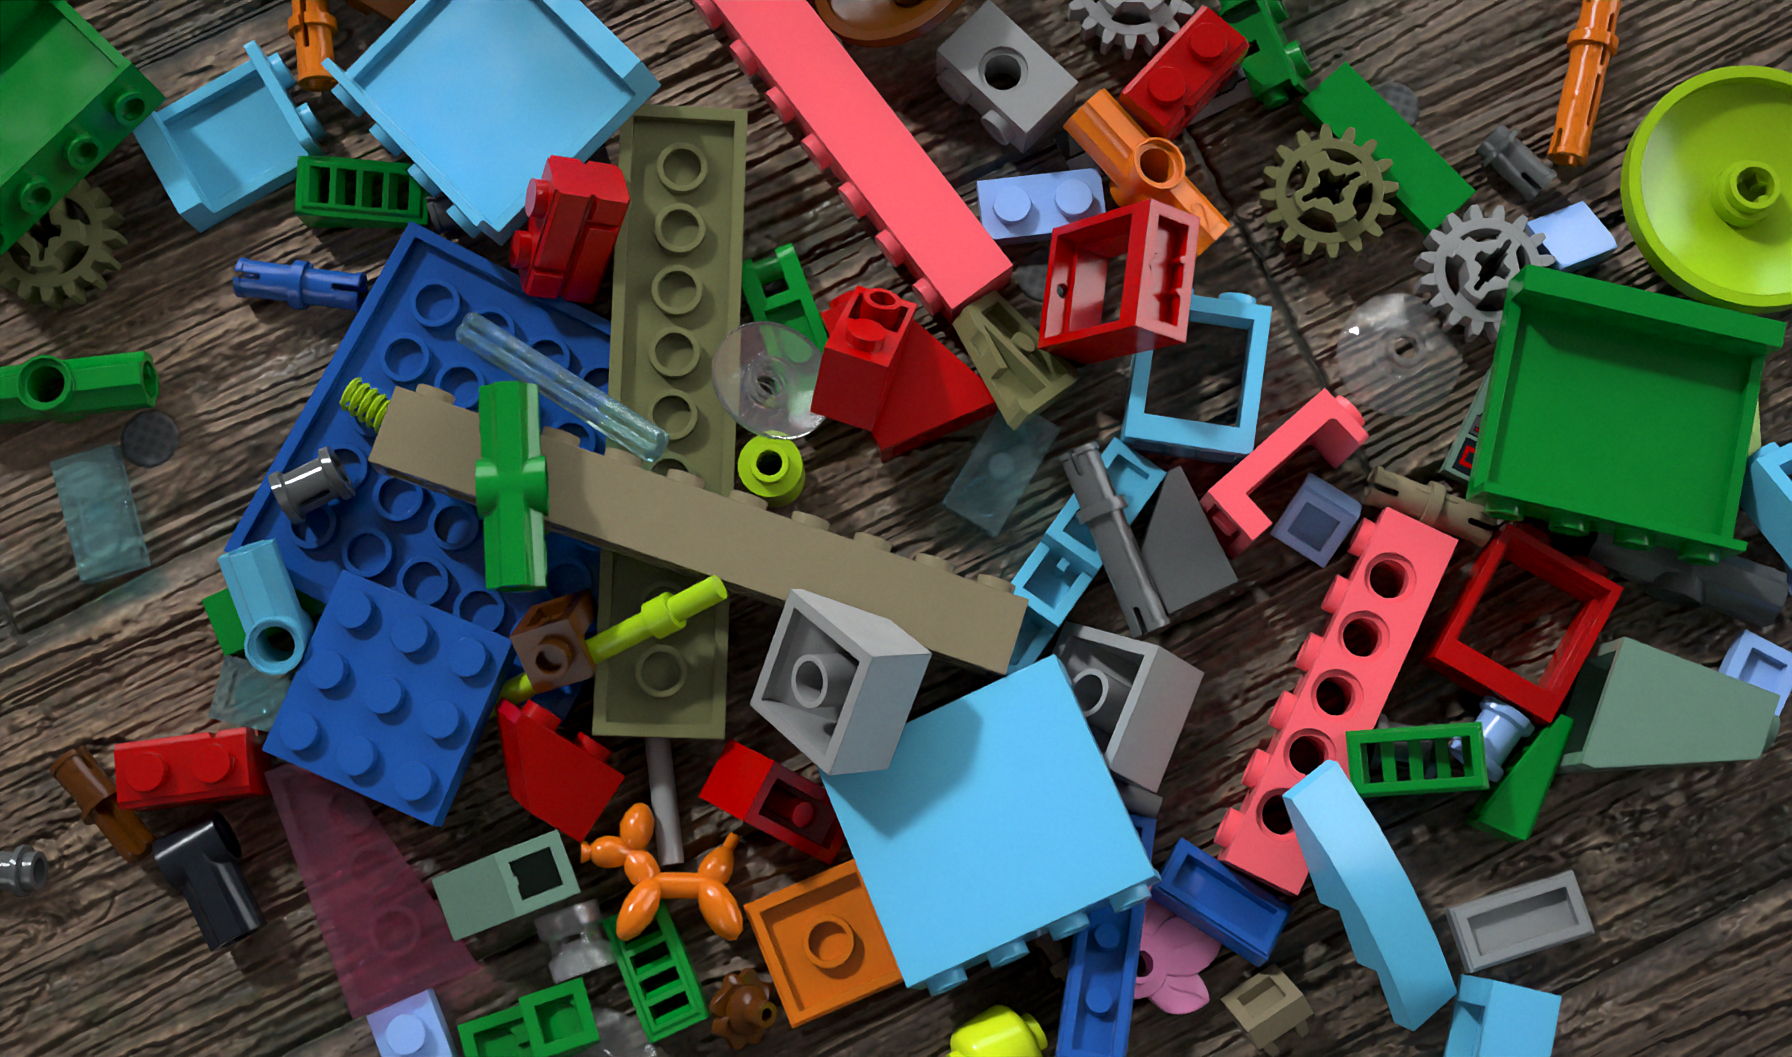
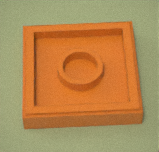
(823, 943)

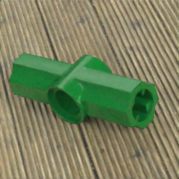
(90, 387)
(512, 487)

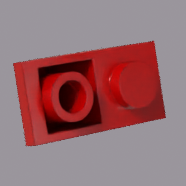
(862, 357)
(549, 773)

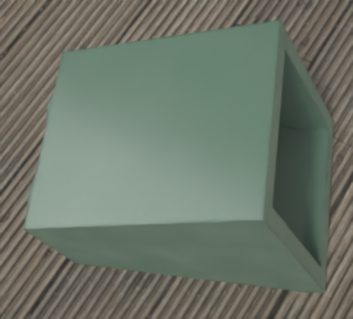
(1661, 711)

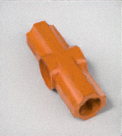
(1126, 150)

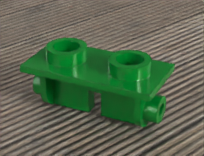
(1278, 63)

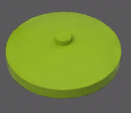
(1714, 188)

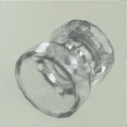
(580, 955)

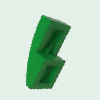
(543, 1025)

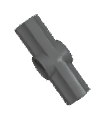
(1733, 587)

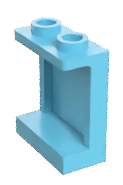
(231, 140)

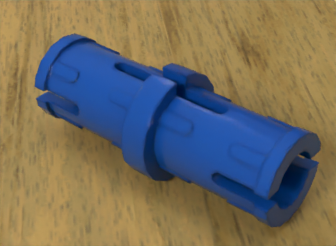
(300, 284)

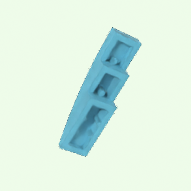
(1068, 557)
(1366, 883)

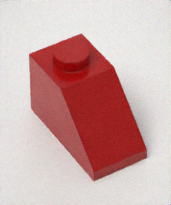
(774, 801)

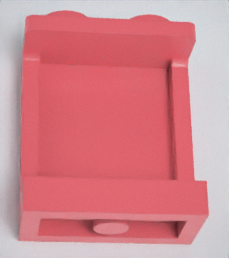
(1324, 422)

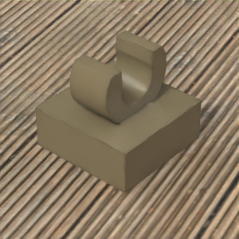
(1268, 1008)

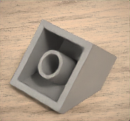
(839, 683)
(1130, 698)

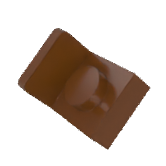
(553, 641)

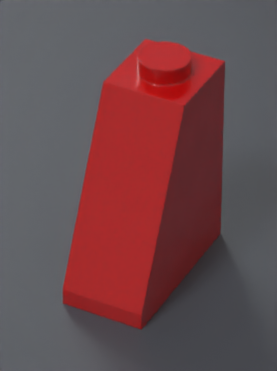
(928, 395)

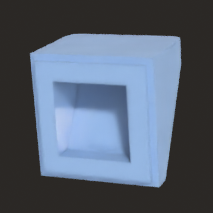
(1573, 237)
(1317, 519)

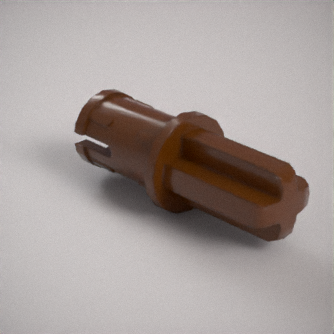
(97, 799)

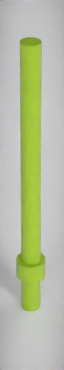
(657, 618)

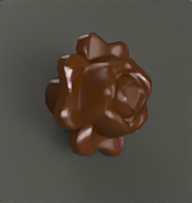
(742, 1009)

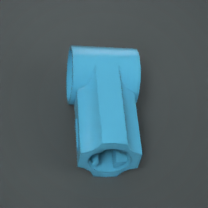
(265, 600)

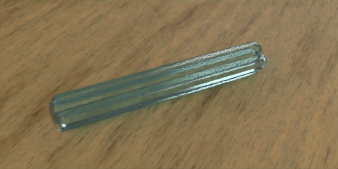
(562, 387)

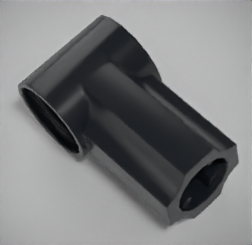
(204, 866)

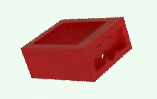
(1155, 289)
(1481, 675)

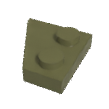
(1008, 360)

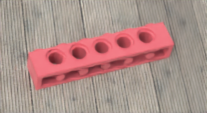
(1417, 560)

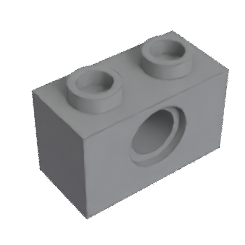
(994, 45)

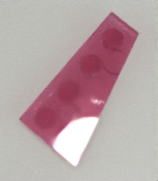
(368, 901)

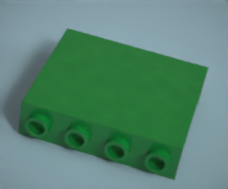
(61, 107)
(1620, 414)

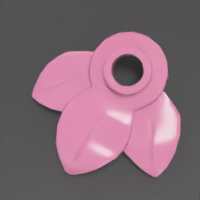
(1173, 957)

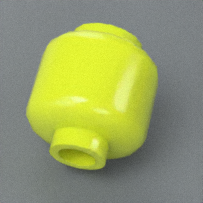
(998, 1034)

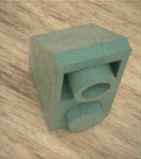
(506, 885)

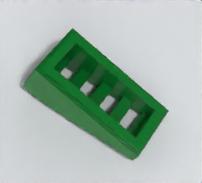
(336, 214)
(1472, 751)
(1515, 801)
(644, 1001)

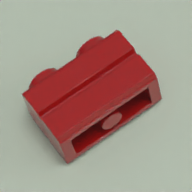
(1184, 75)
(569, 229)
(191, 769)

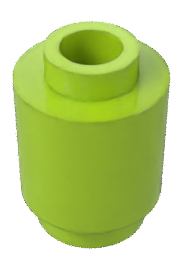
(777, 488)

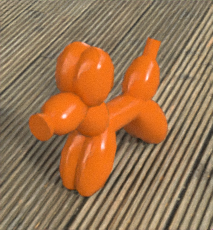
(651, 884)

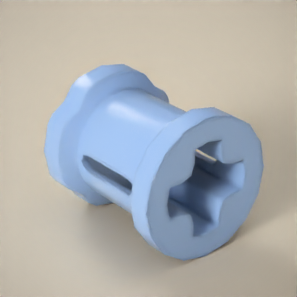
(1501, 732)

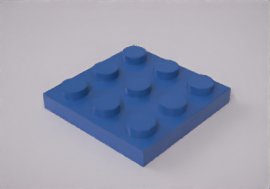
(391, 698)

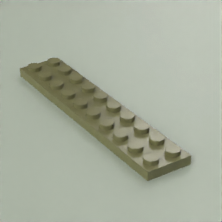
(670, 312)

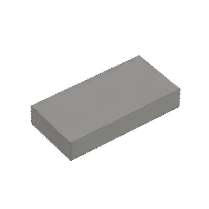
(1519, 921)

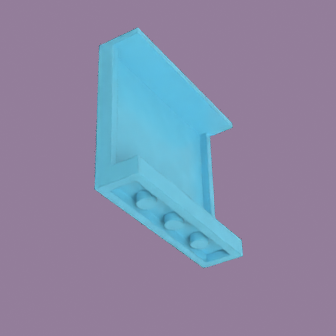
(492, 94)
(991, 829)

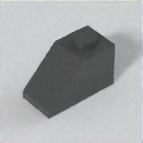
(1183, 548)

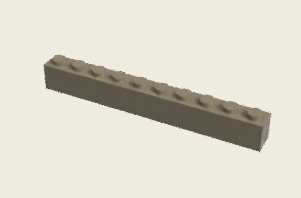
(706, 534)

